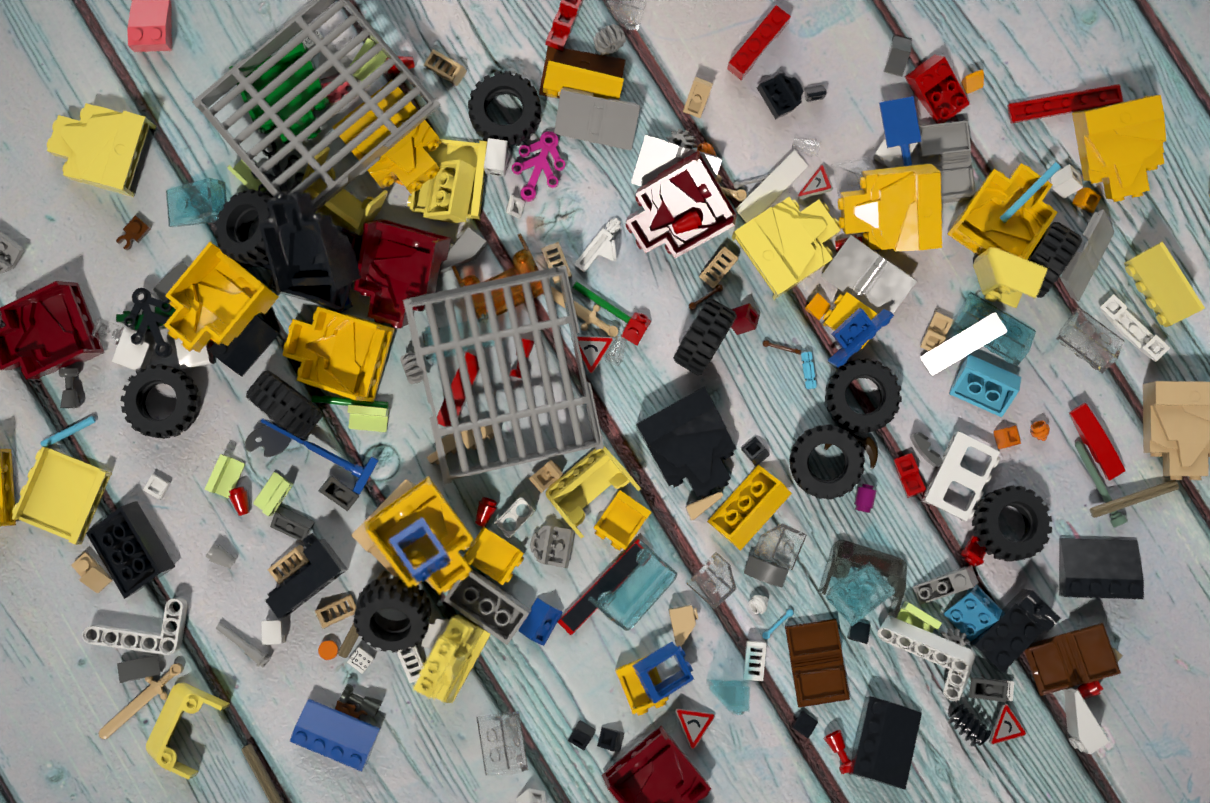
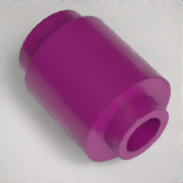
(865, 498)

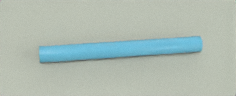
(1030, 192)

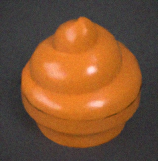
(706, 148)
(1040, 430)

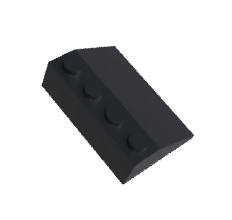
(130, 549)
(1100, 569)
(885, 742)

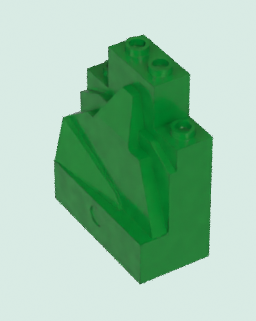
(284, 89)

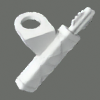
(600, 246)

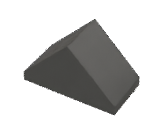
(898, 55)

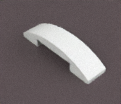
(1132, 329)

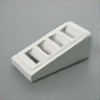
(754, 644)
(405, 664)

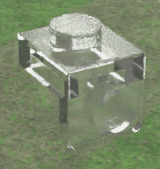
(107, 331)

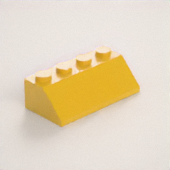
(568, 76)
(749, 507)

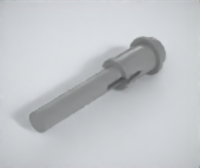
(250, 650)

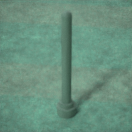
(1117, 518)

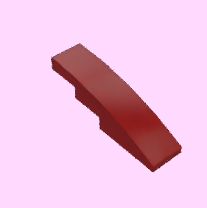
(563, 23)
(458, 391)
(1097, 441)

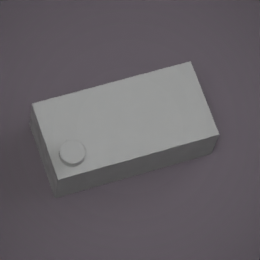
(488, 606)

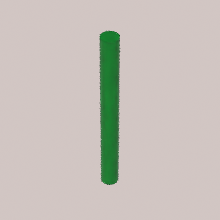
(601, 302)
(347, 401)

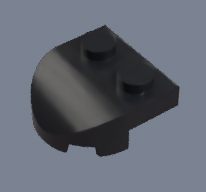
(781, 94)

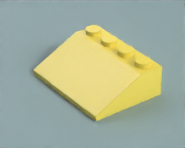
(1163, 285)

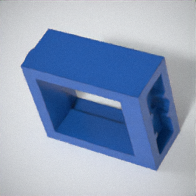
(409, 536)
(672, 683)

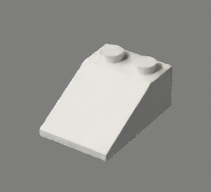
(1081, 724)

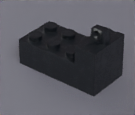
(313, 577)
(1016, 630)

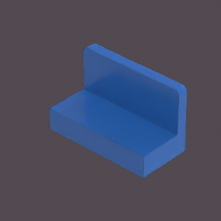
(540, 622)

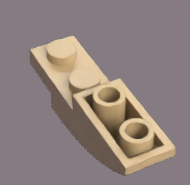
(468, 439)

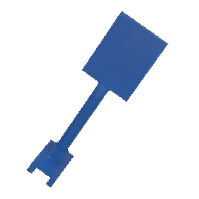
(900, 125)
(361, 473)

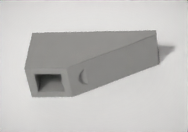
(464, 250)
(946, 584)

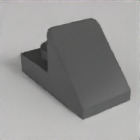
(338, 493)
(988, 689)

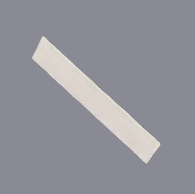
(772, 187)
(963, 343)

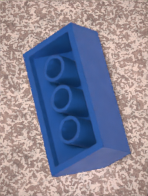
(335, 735)

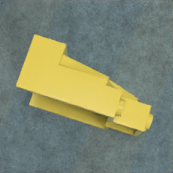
(100, 147)
(788, 243)
(452, 659)

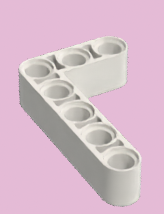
(142, 637)
(932, 648)

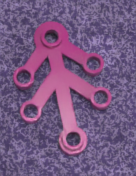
(540, 162)

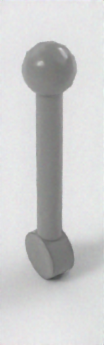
(737, 184)

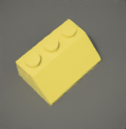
(450, 192)

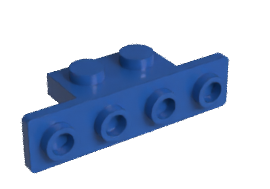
(856, 332)

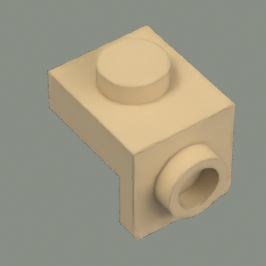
(546, 476)

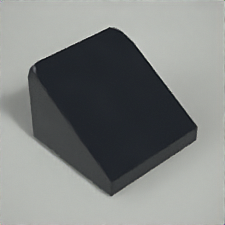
(815, 93)
(755, 451)
(859, 632)
(804, 724)
(582, 735)
(610, 739)

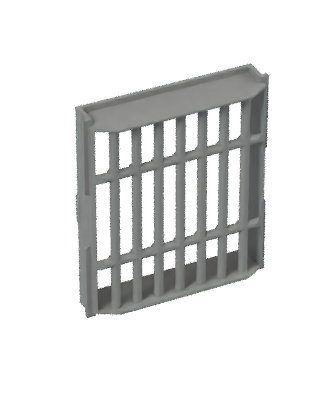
(291, 28)
(496, 335)

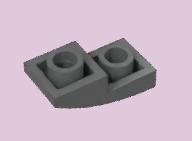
(169, 280)
(921, 444)
(765, 571)
(138, 669)

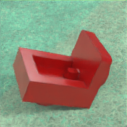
(636, 328)
(973, 552)

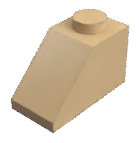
(682, 622)

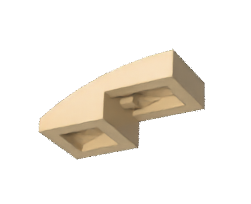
(936, 331)

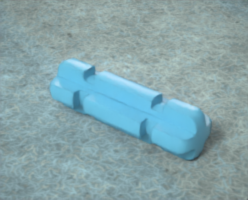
(808, 370)

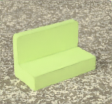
(372, 64)
(244, 174)
(368, 418)
(224, 475)
(273, 494)
(918, 618)

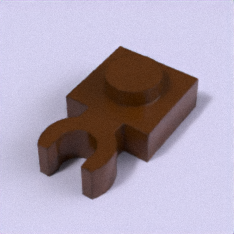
(135, 230)
(349, 709)

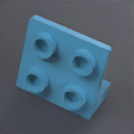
(974, 613)

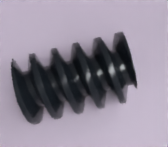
(969, 726)

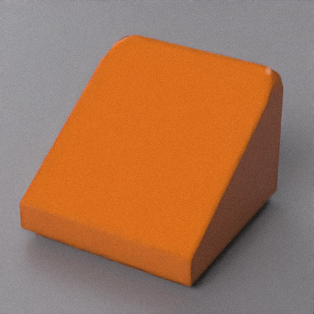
(1007, 437)

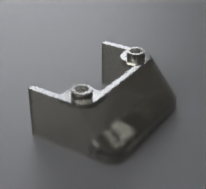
(848, 554)

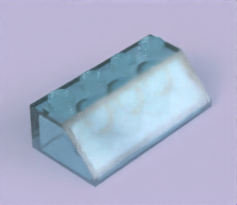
(1011, 345)

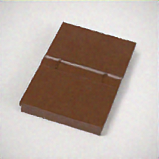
(585, 60)
(1072, 659)
(817, 663)

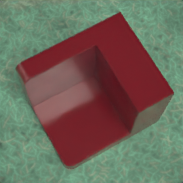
(746, 319)

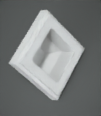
(515, 206)

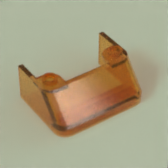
(523, 264)

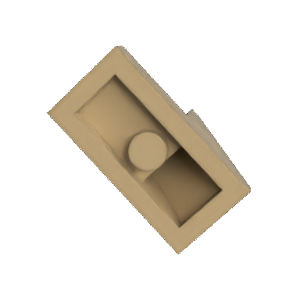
(698, 97)
(91, 573)

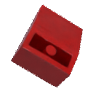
(937, 89)

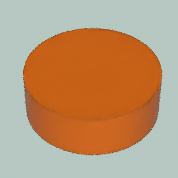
(328, 650)

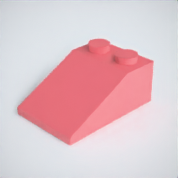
(150, 26)

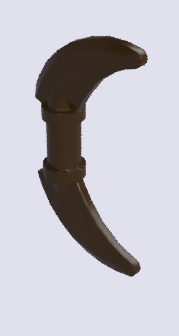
(869, 446)

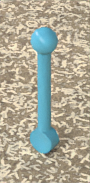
(766, 635)

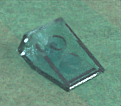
(195, 202)
(859, 593)

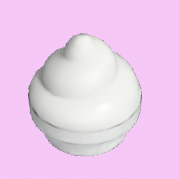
(758, 604)

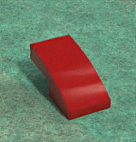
(909, 475)

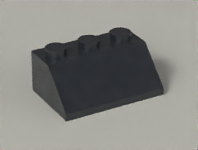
(247, 347)

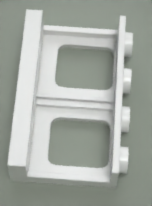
(951, 470)

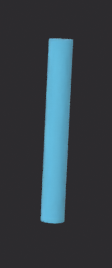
(67, 432)

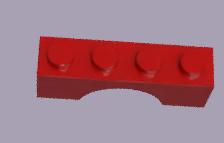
(758, 42)

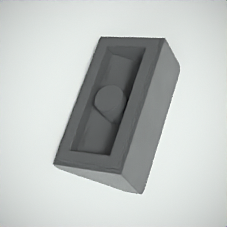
(291, 523)

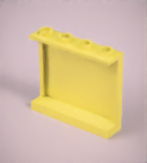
(456, 150)
(61, 495)

